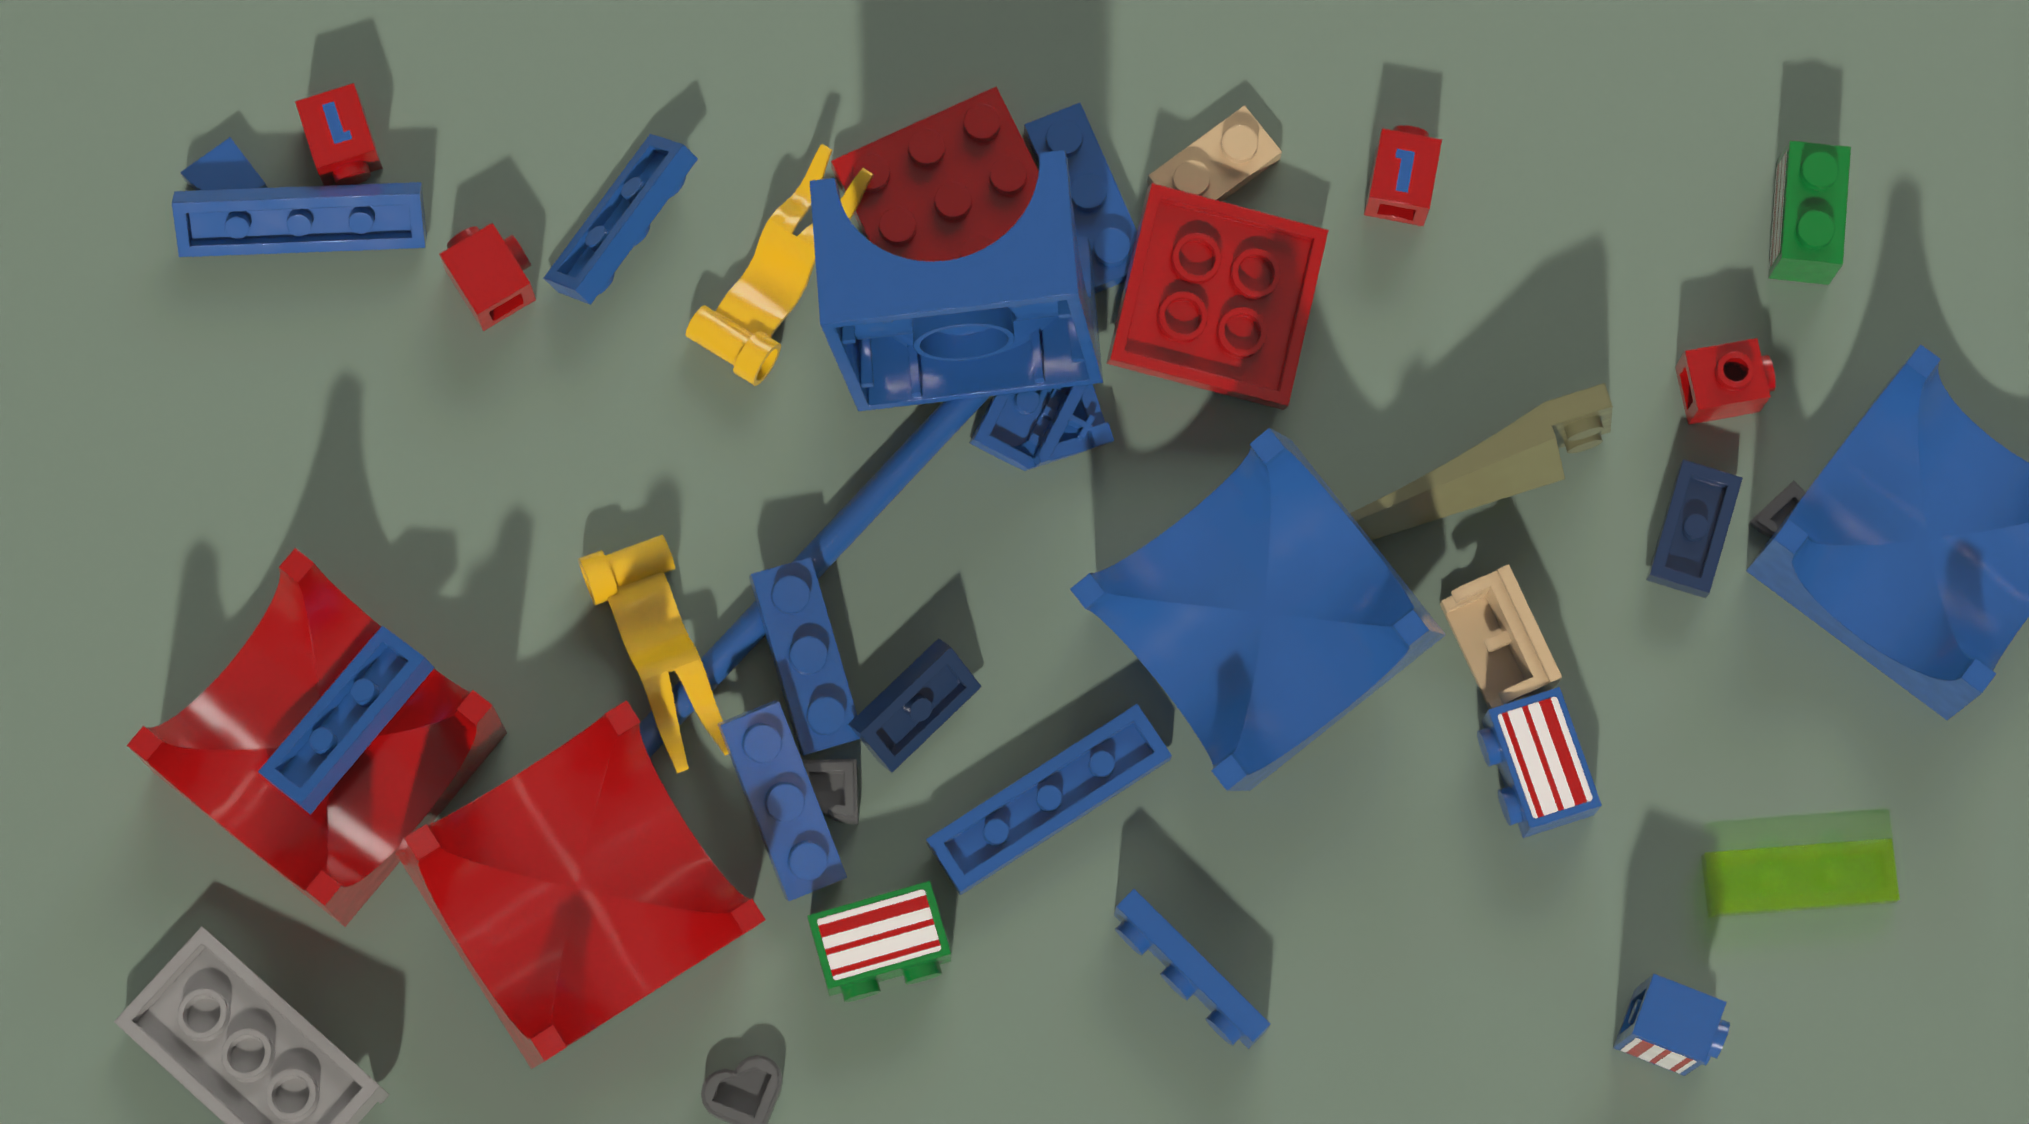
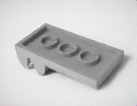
(243, 1044)

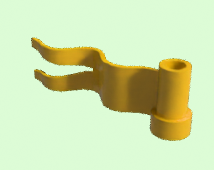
(771, 284)
(654, 635)

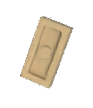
(1220, 159)

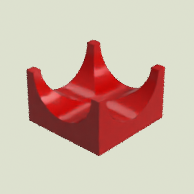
(261, 696)
(575, 888)

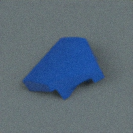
(1042, 426)

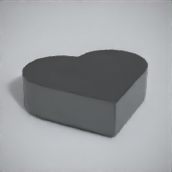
(743, 1094)

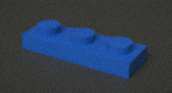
(1095, 195)
(621, 219)
(805, 655)
(346, 719)
(782, 800)
(1189, 971)

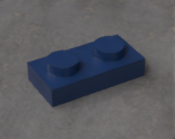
(1694, 528)
(915, 705)

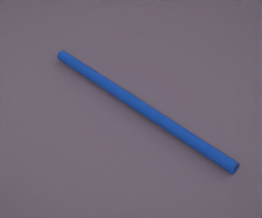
(828, 545)

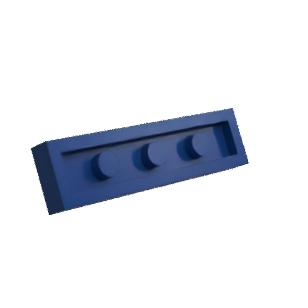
(299, 219)
(1048, 799)

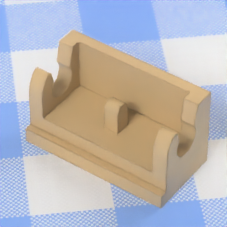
(1500, 638)

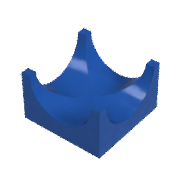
(965, 325)
(1912, 543)
(1263, 613)

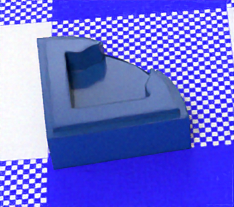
(223, 169)

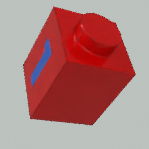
(339, 136)
(1403, 175)

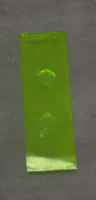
(1800, 877)

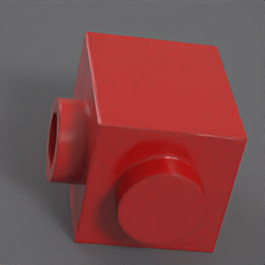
(488, 273)
(1724, 380)

